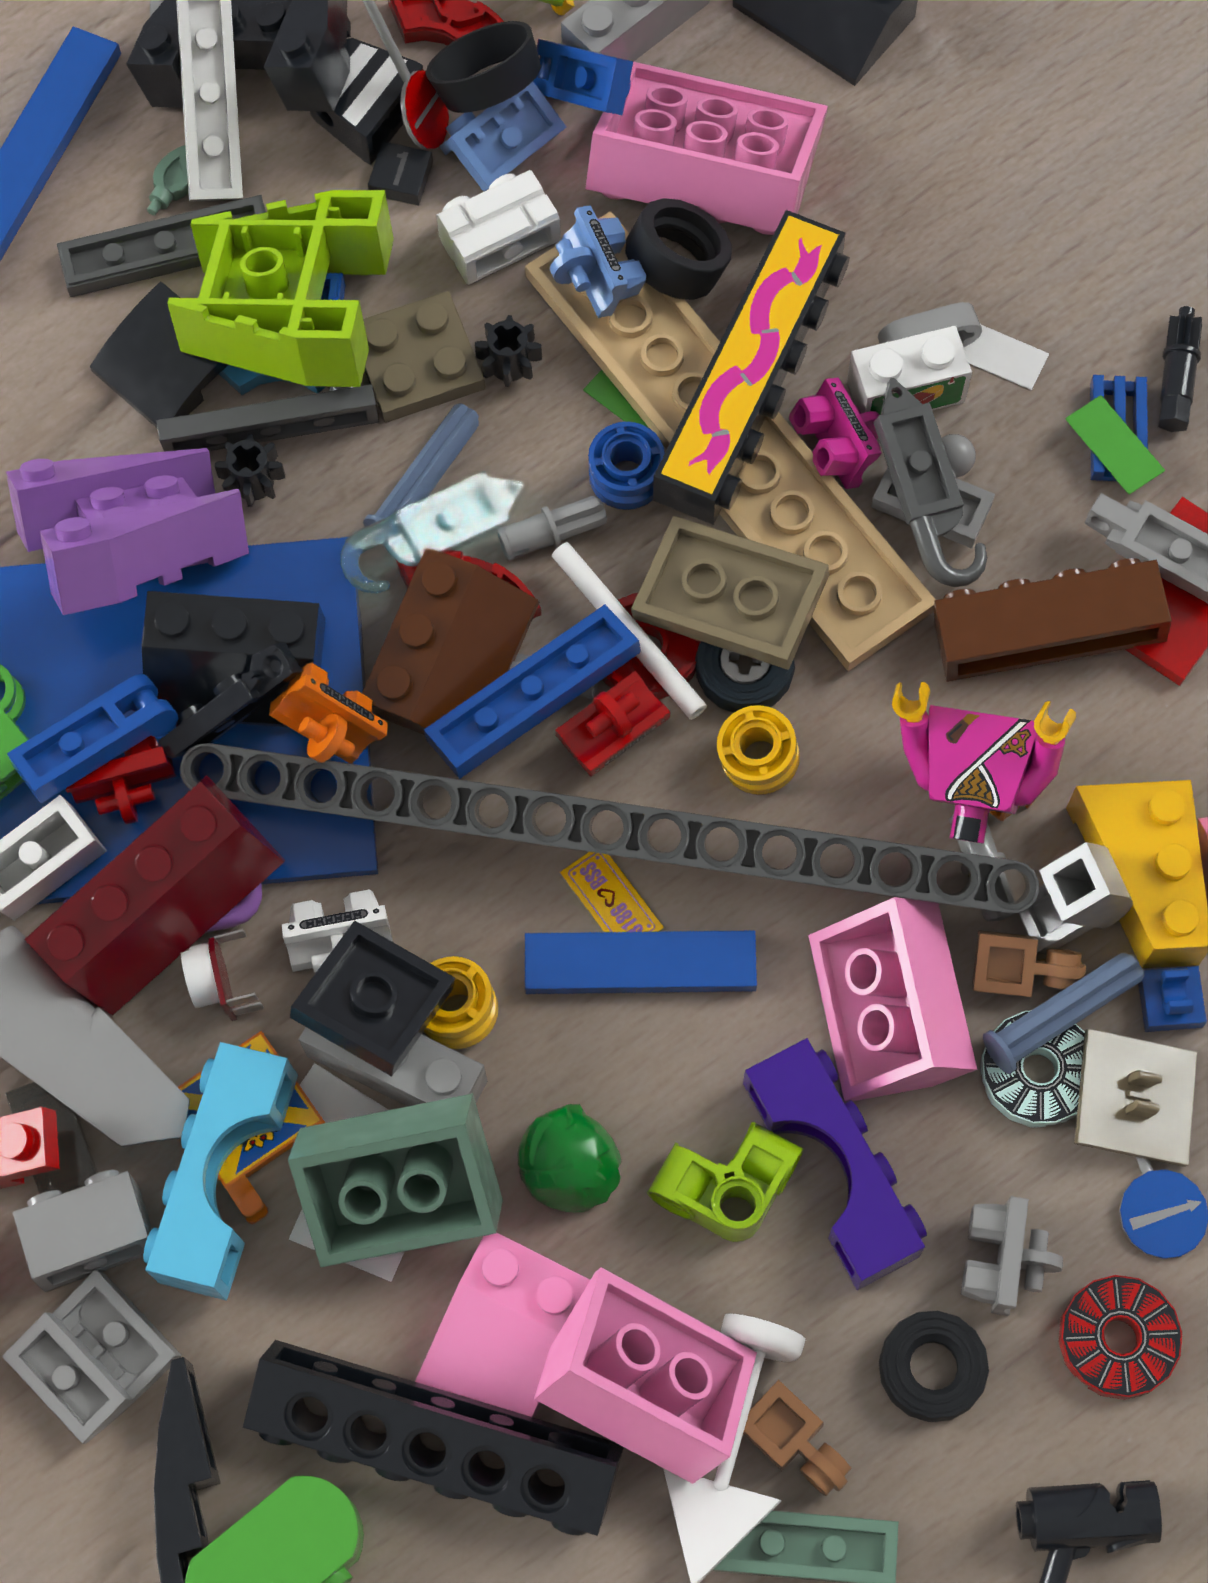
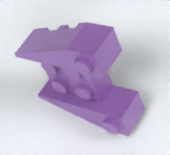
(124, 522)

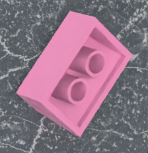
(892, 1000)
(648, 1377)

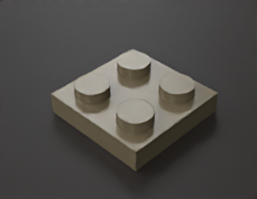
(420, 357)

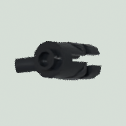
(1080, 1517)

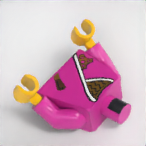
(979, 758)

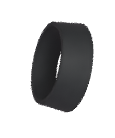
(499, 42)

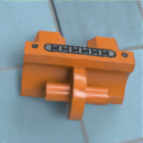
(328, 719)

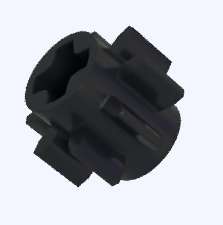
(508, 351)
(250, 469)

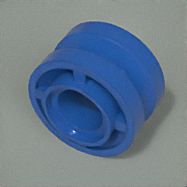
(624, 443)

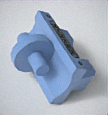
(591, 264)

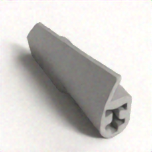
(81, 1052)

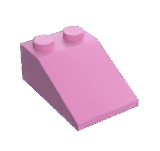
(502, 1325)

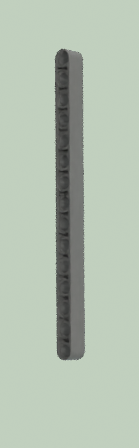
(464, 817)

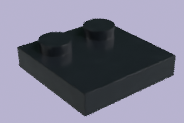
(372, 998)

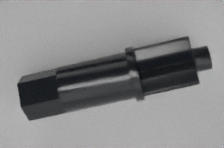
(1180, 369)

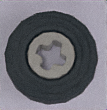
(734, 690)

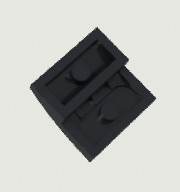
(146, 363)

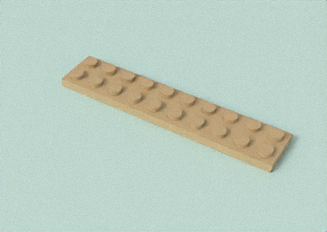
(656, 359)

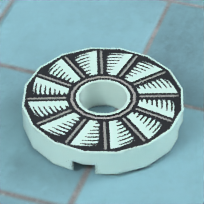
(1034, 1102)

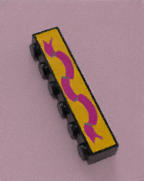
(749, 368)

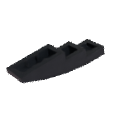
(182, 1467)

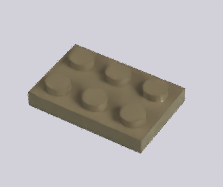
(730, 592)

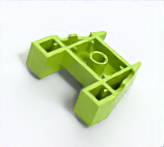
(267, 283)

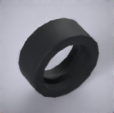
(691, 229)

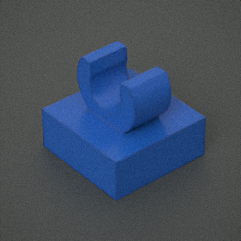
(1172, 999)

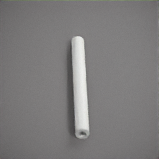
(650, 654)

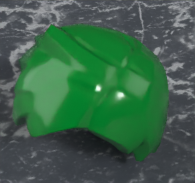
(568, 1160)

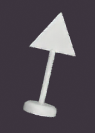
(712, 1513)

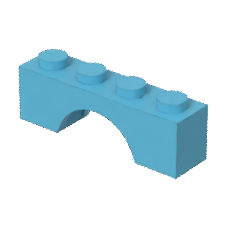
(241, 1098)

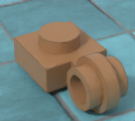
(1008, 965)
(783, 1427)

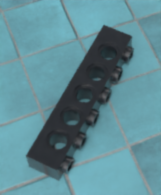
(463, 1424)

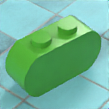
(293, 1536)

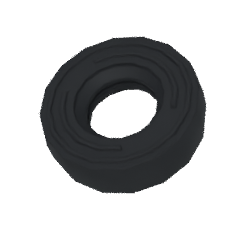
(907, 1392)

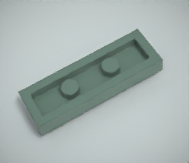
(817, 1549)

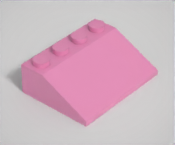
(707, 144)

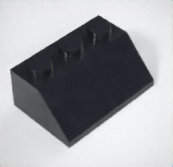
(835, 33)
(204, 639)

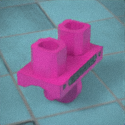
(843, 432)

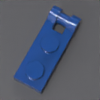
(583, 77)
(92, 736)

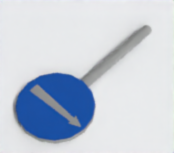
(1163, 1212)

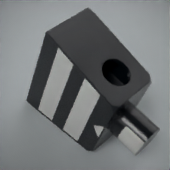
(369, 101)

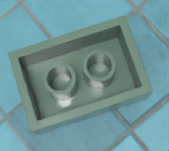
(396, 1180)

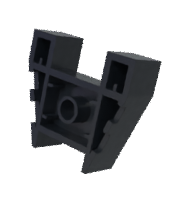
(293, 40)

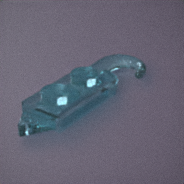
(435, 522)

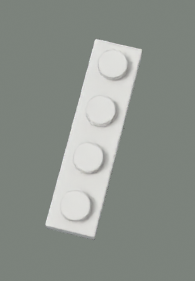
(209, 100)

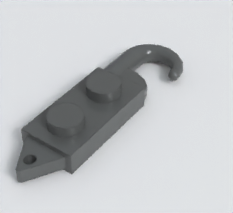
(924, 481)

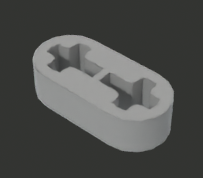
(958, 314)

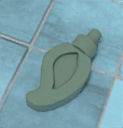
(169, 180)

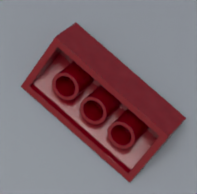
(155, 898)

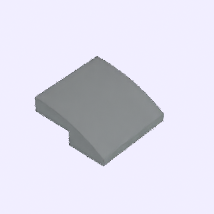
(91, 1356)

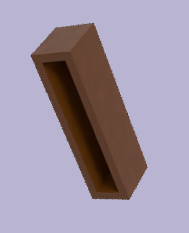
(1051, 619)

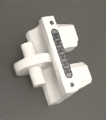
(313, 936)

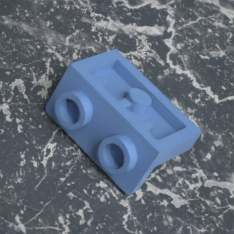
(503, 135)

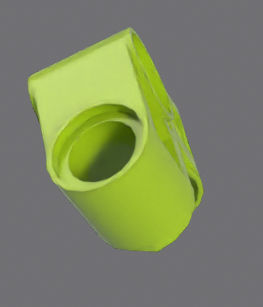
(698, 1187)

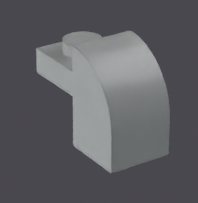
(1078, 895)

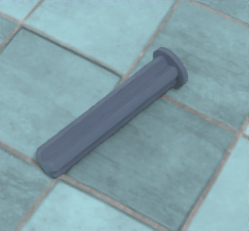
(430, 462)
(1062, 1011)

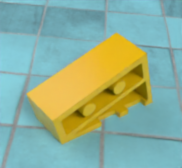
(1159, 858)

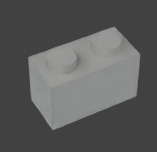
(83, 1229)

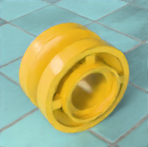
(755, 725)
(476, 1017)

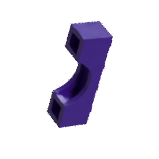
(799, 1097)

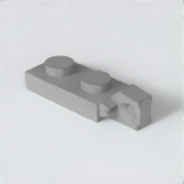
(1155, 534)

